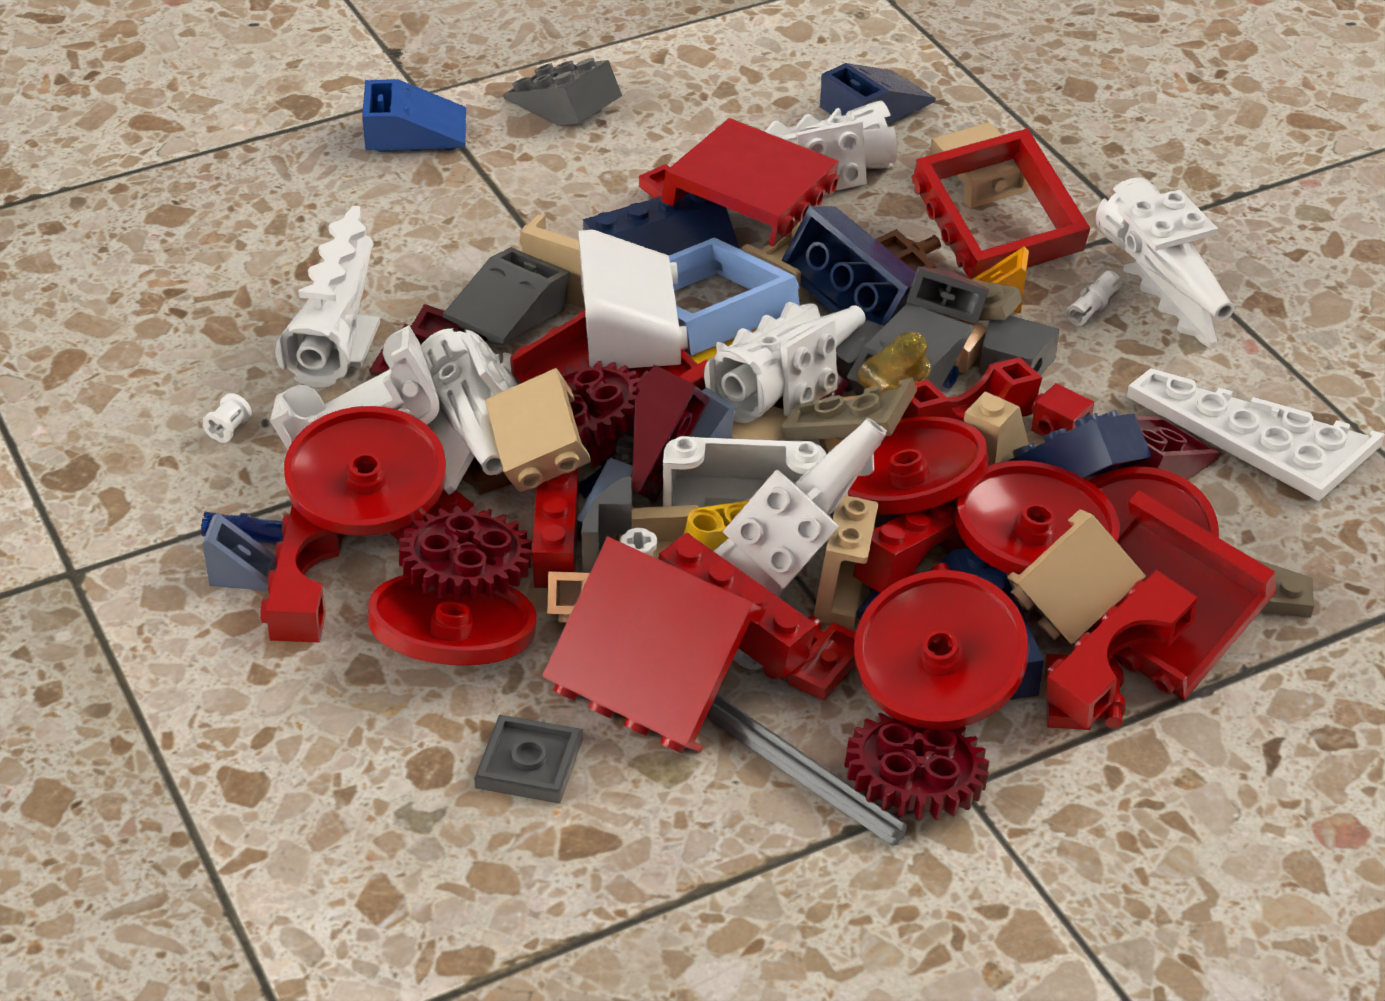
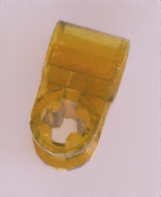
(895, 364)

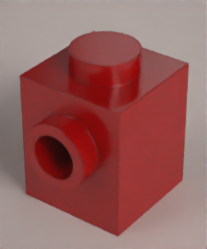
(1058, 410)

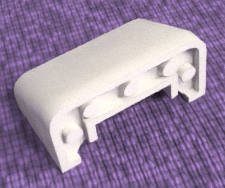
(629, 303)
(402, 387)
(729, 469)

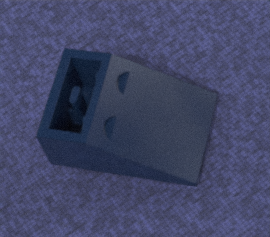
(858, 85)
(1092, 447)

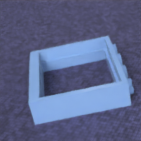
(767, 293)

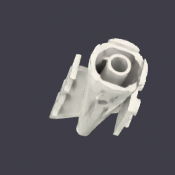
(856, 140)
(1159, 236)
(328, 331)
(780, 359)
(463, 378)
(792, 521)

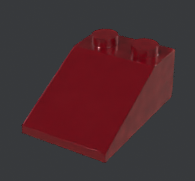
(663, 411)
(1174, 448)

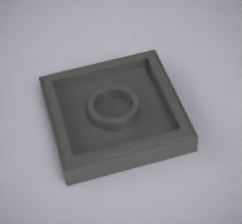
(529, 759)

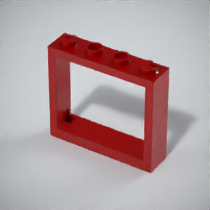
(1021, 146)

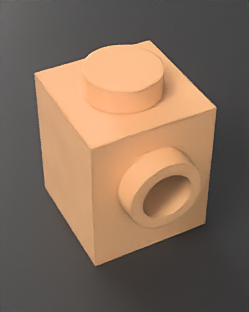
(564, 592)

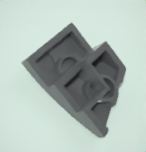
(607, 516)

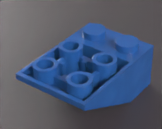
(410, 118)

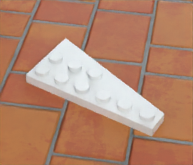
(1260, 432)

